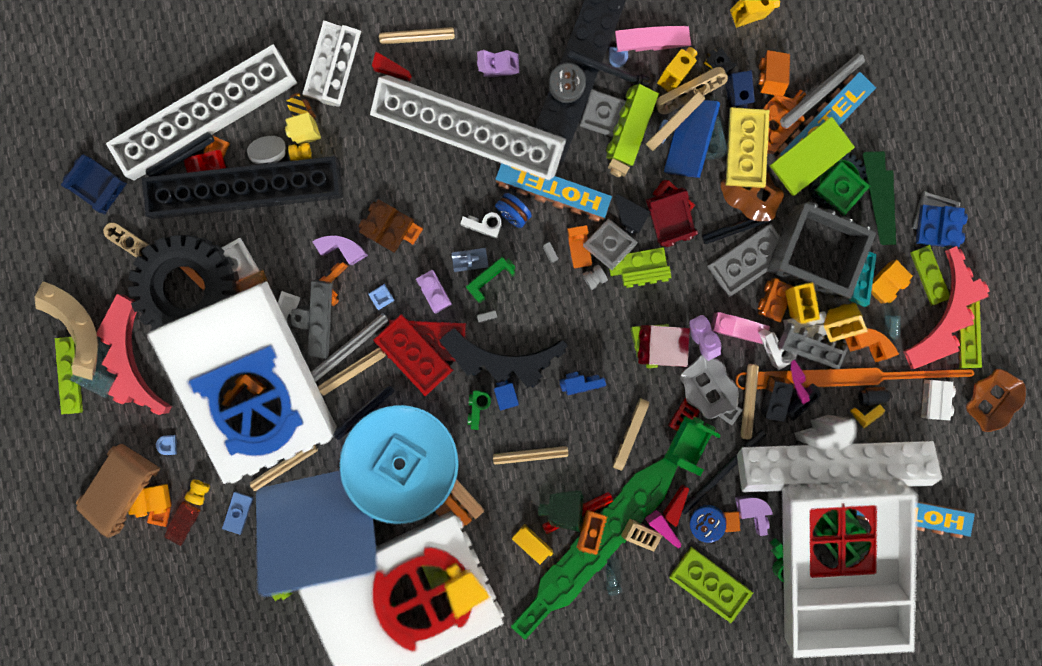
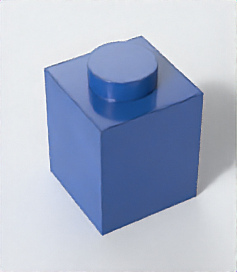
(506, 395)

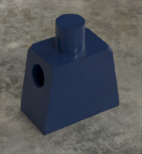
(739, 84)

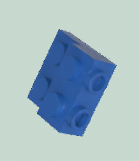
(941, 226)
(575, 383)

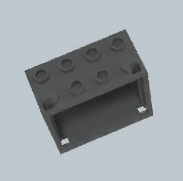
(855, 261)

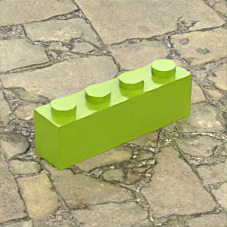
(632, 124)

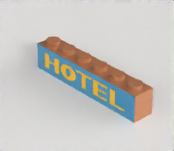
(843, 103)
(556, 190)
(939, 519)

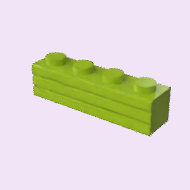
(645, 276)

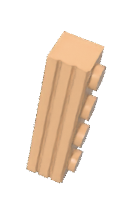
(466, 500)

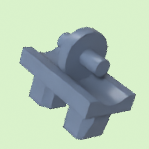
(469, 260)

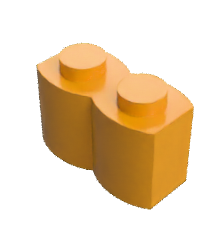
(889, 282)
(151, 499)

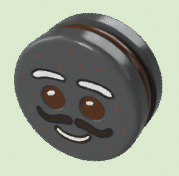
(567, 82)

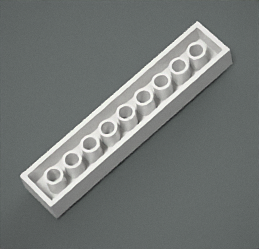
(202, 111)
(467, 127)
(784, 465)

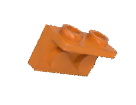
(775, 300)

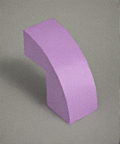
(350, 250)

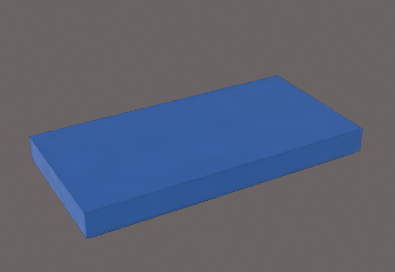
(692, 141)

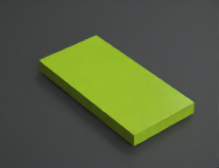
(812, 156)
(711, 584)

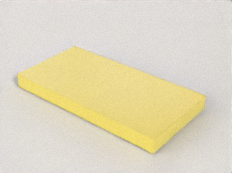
(747, 147)

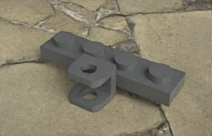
(316, 318)

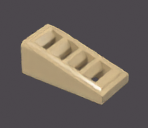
(629, 530)

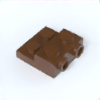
(385, 225)

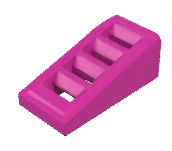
(660, 525)

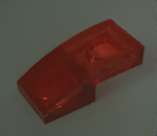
(181, 523)

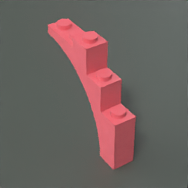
(956, 316)
(129, 384)

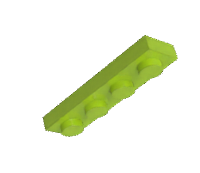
(970, 341)
(68, 390)

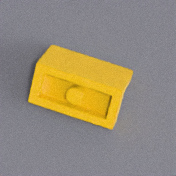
(532, 544)

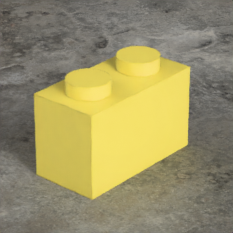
(302, 129)

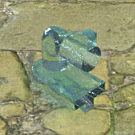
(892, 327)
(614, 588)

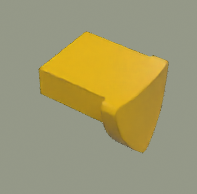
(865, 420)

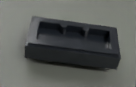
(796, 408)

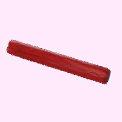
(592, 505)

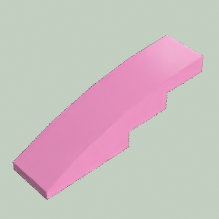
(652, 38)

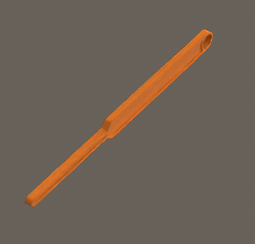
(853, 376)

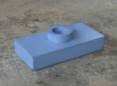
(237, 513)

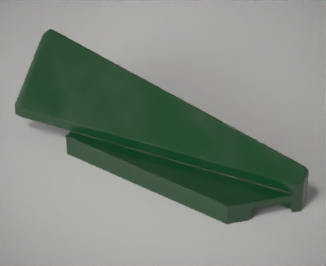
(882, 195)

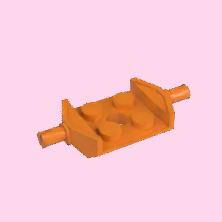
(778, 108)

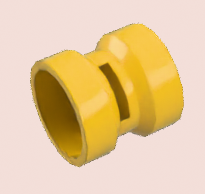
(299, 153)
(197, 492)

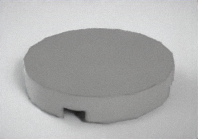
(266, 150)

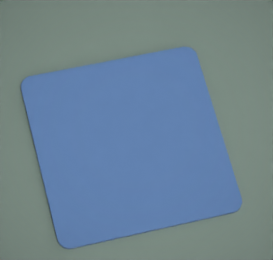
(311, 535)

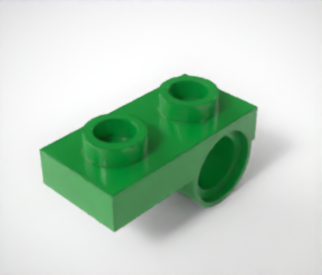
(474, 417)

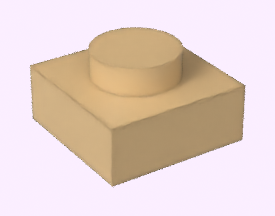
(618, 168)

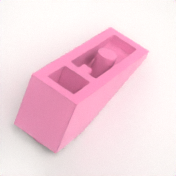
(737, 327)

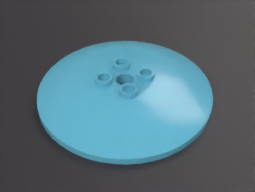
(370, 471)

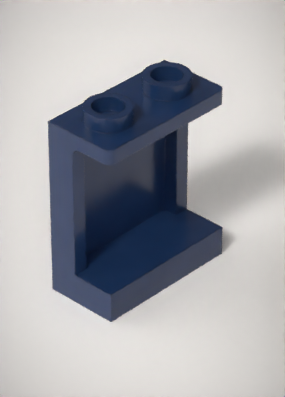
(93, 183)

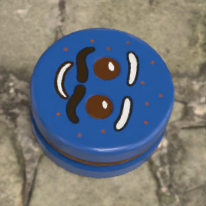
(513, 210)
(708, 523)

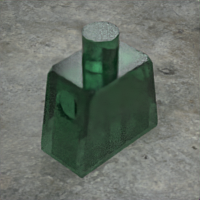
(564, 510)

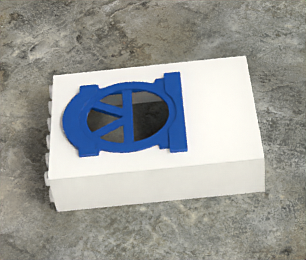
(237, 337)

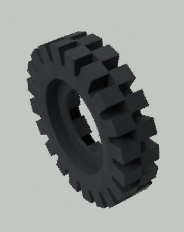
(173, 253)

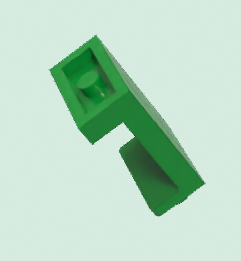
(489, 274)
(690, 444)

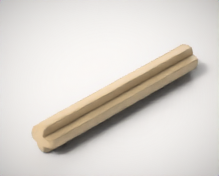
(416, 35)
(351, 371)
(749, 401)
(530, 455)
(281, 468)

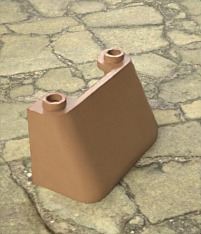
(115, 489)

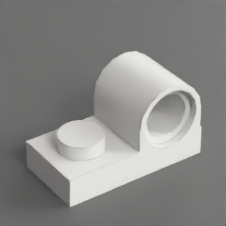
(473, 224)
(774, 353)

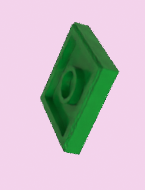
(842, 188)

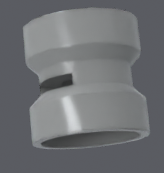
(594, 277)

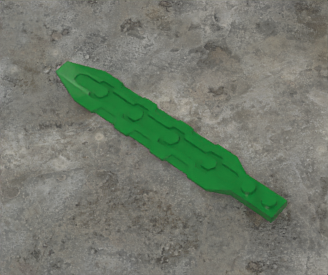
(569, 575)

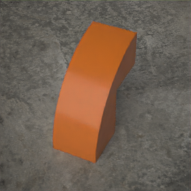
(879, 344)

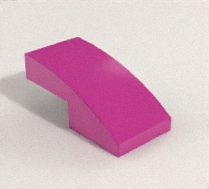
(799, 378)

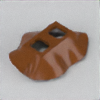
(750, 204)
(1002, 408)

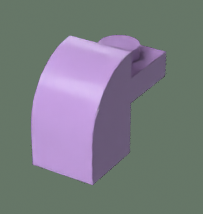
(498, 64)
(752, 506)

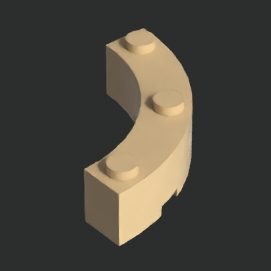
(78, 323)

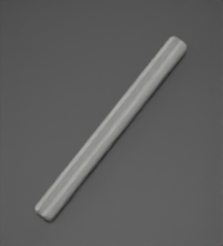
(821, 91)
(349, 347)

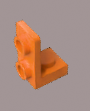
(577, 237)
(336, 271)
(253, 386)

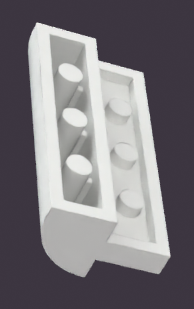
(331, 63)
(828, 432)

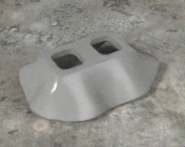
(718, 380)

